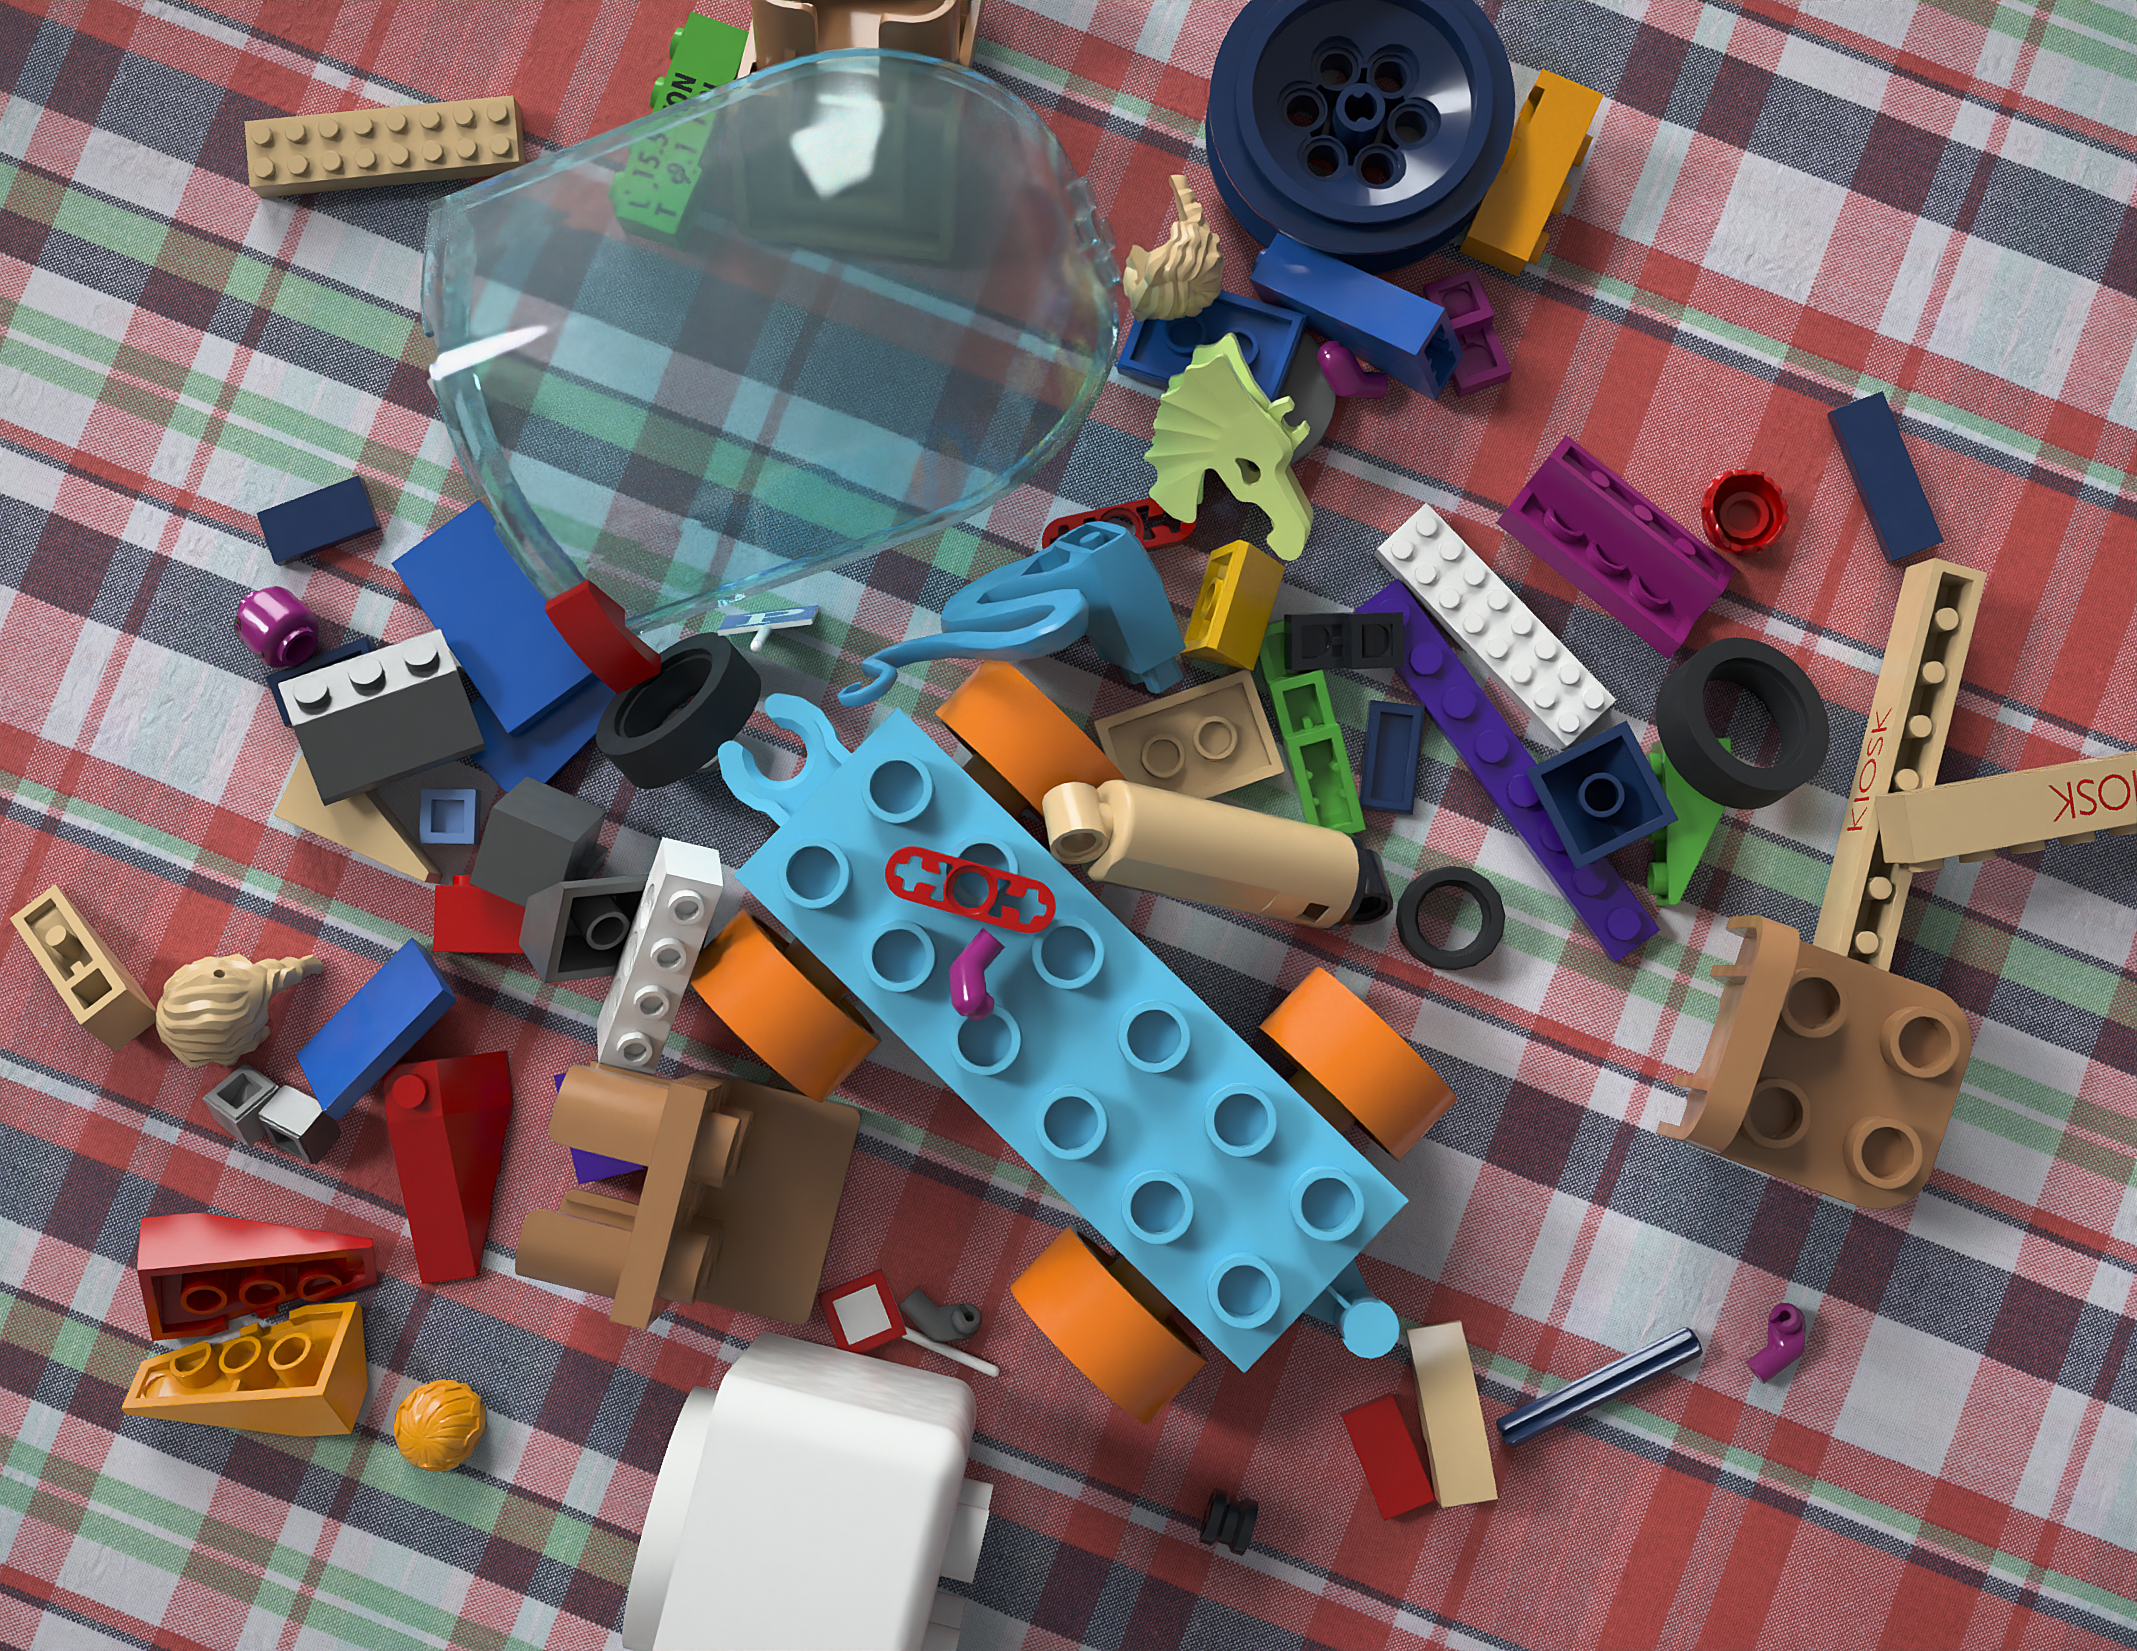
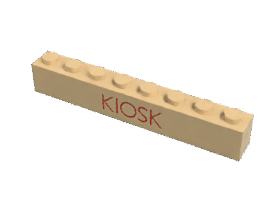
(1899, 754)
(2010, 811)

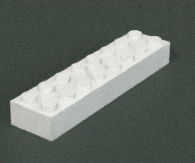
(1494, 627)

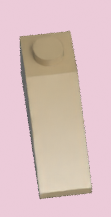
(357, 823)
(84, 970)

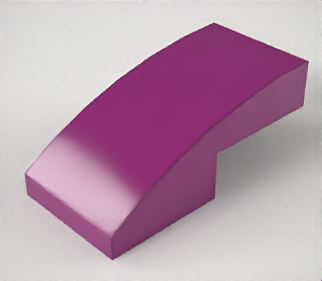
(1472, 321)

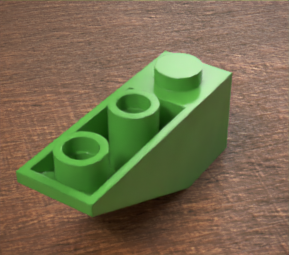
(1684, 841)

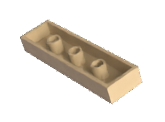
(384, 146)

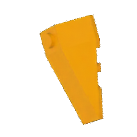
(275, 1379)

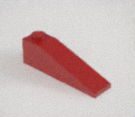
(447, 1147)
(217, 1268)

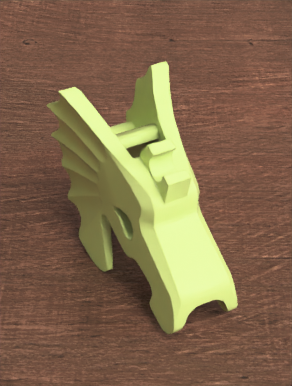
(1219, 422)

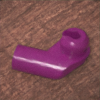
(1346, 375)
(1784, 1342)

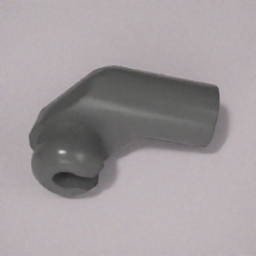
(941, 1322)

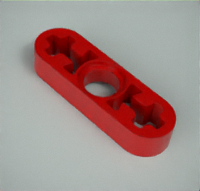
(1161, 534)
(931, 863)

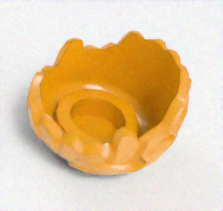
(439, 1425)

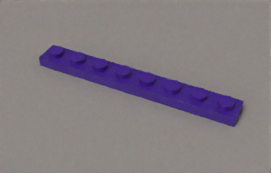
(1499, 766)

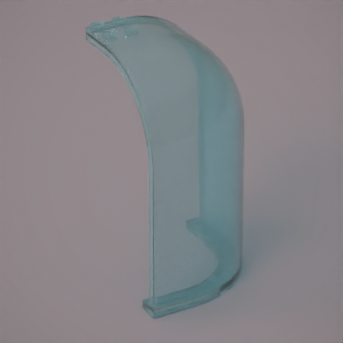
(768, 328)

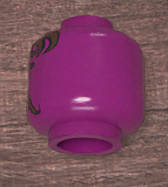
(276, 627)

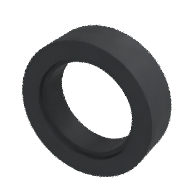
(1785, 693)
(664, 754)

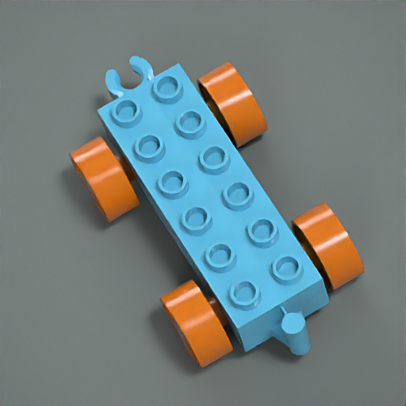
(1095, 1056)

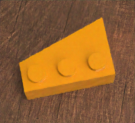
(1531, 180)

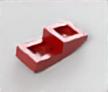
(598, 636)

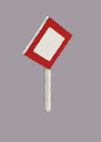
(866, 1316)

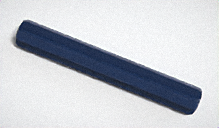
(1599, 1387)

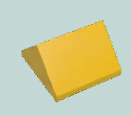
(1233, 606)

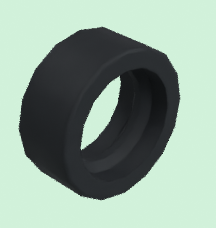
(1492, 918)

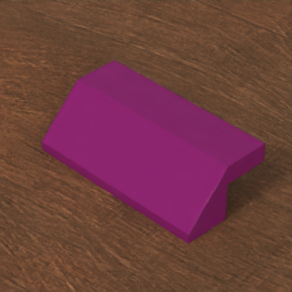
(1616, 546)

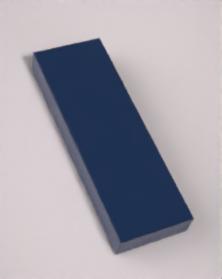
(1884, 477)

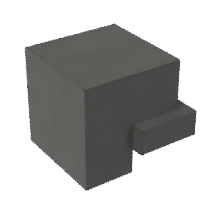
(537, 841)

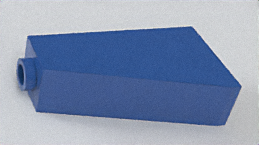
(1364, 313)

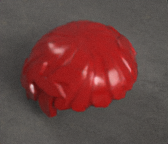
(1743, 512)

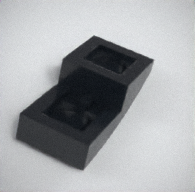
(1343, 640)

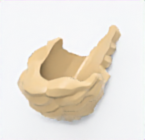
(1181, 273)
(222, 1005)

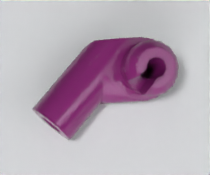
(968, 978)

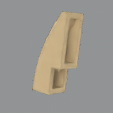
(1451, 1414)

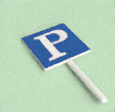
(767, 620)

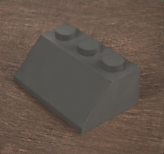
(381, 717)
(580, 926)

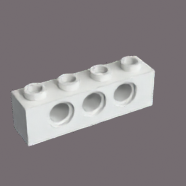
(659, 955)

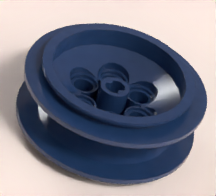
(1451, 92)

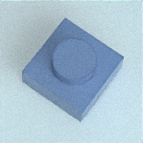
(450, 816)

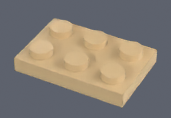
(1195, 739)

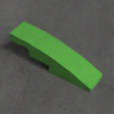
(1310, 739)

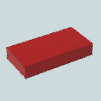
(1387, 1456)

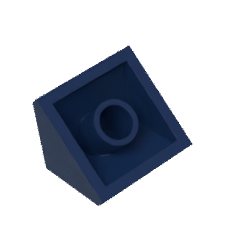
(1601, 795)

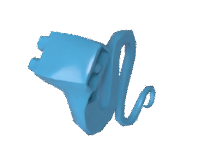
(1082, 584)

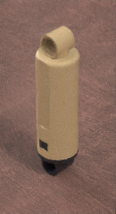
(1216, 854)

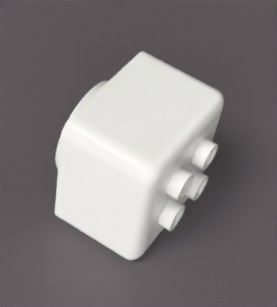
(811, 1509)

